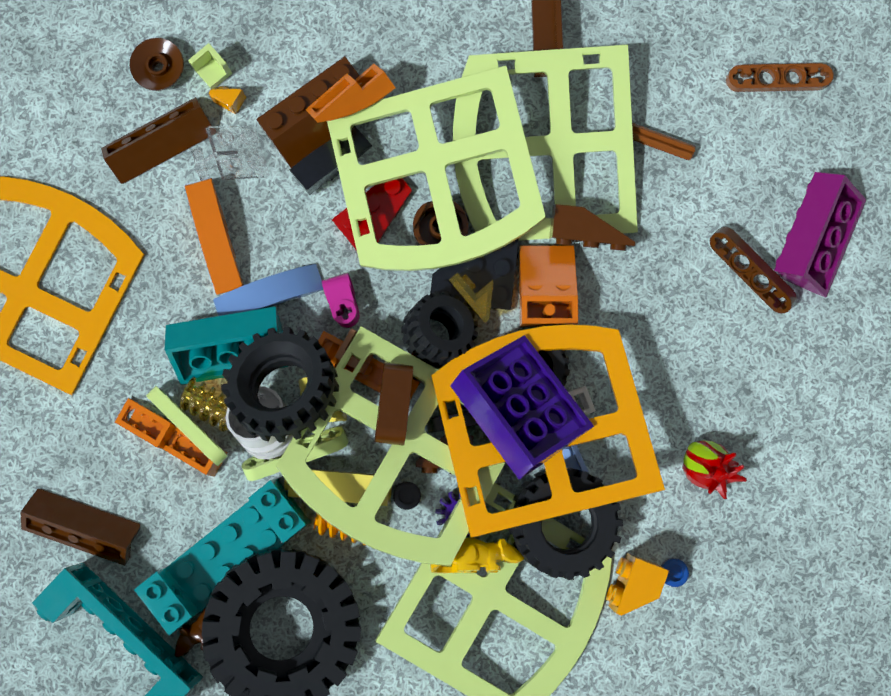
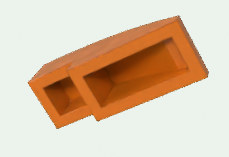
(351, 95)

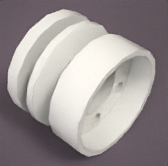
(254, 444)

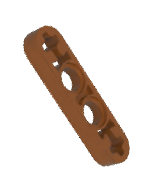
(778, 74)

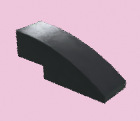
(322, 164)

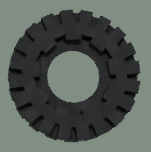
(271, 575)

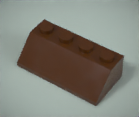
(291, 126)

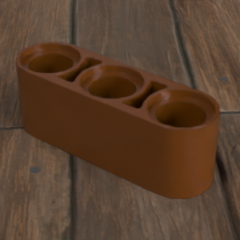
(394, 404)

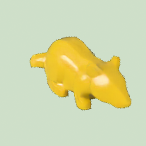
(479, 554)

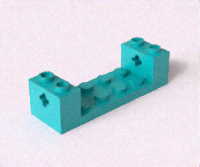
(187, 583)
(97, 598)

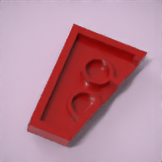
(384, 204)

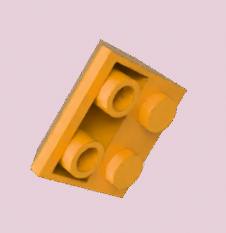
(636, 585)

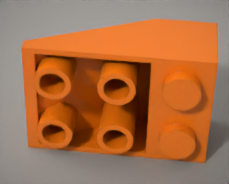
(547, 286)

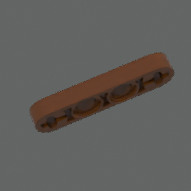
(756, 267)

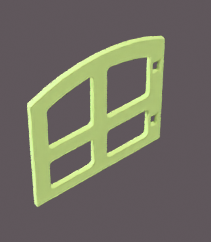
(562, 141)
(432, 160)
(360, 520)
(488, 595)

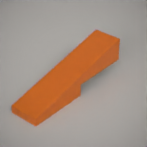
(164, 435)

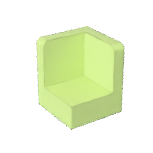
(210, 66)

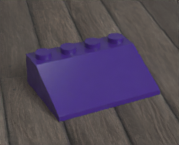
(521, 406)

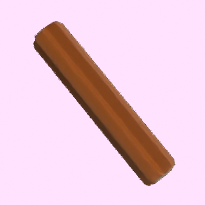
(663, 142)

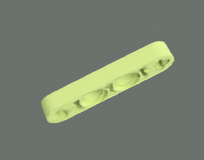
(186, 425)
(329, 442)

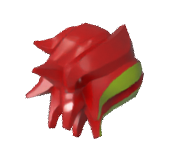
(711, 466)

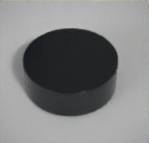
(407, 495)

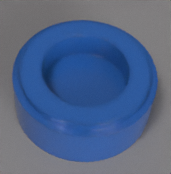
(677, 573)

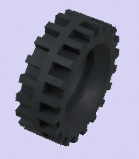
(260, 360)
(566, 562)

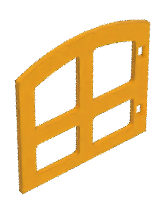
(25, 291)
(626, 421)

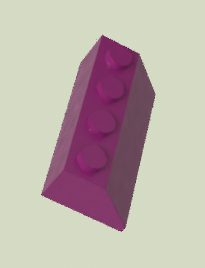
(820, 233)

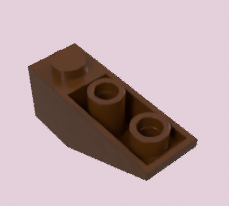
(580, 224)

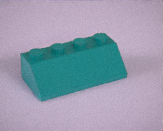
(204, 345)

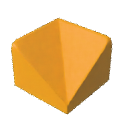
(228, 98)

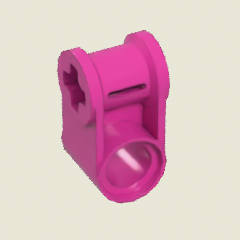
(341, 295)

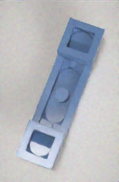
(270, 291)

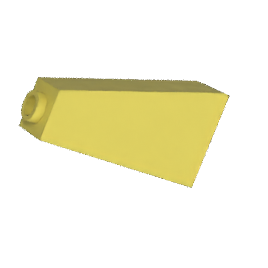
(345, 485)

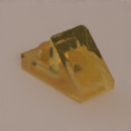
(480, 301)

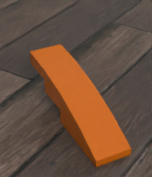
(213, 236)

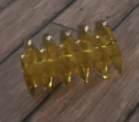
(204, 403)

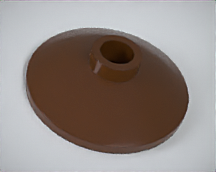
(154, 52)

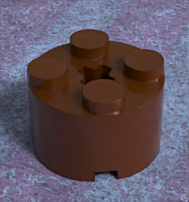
(425, 222)

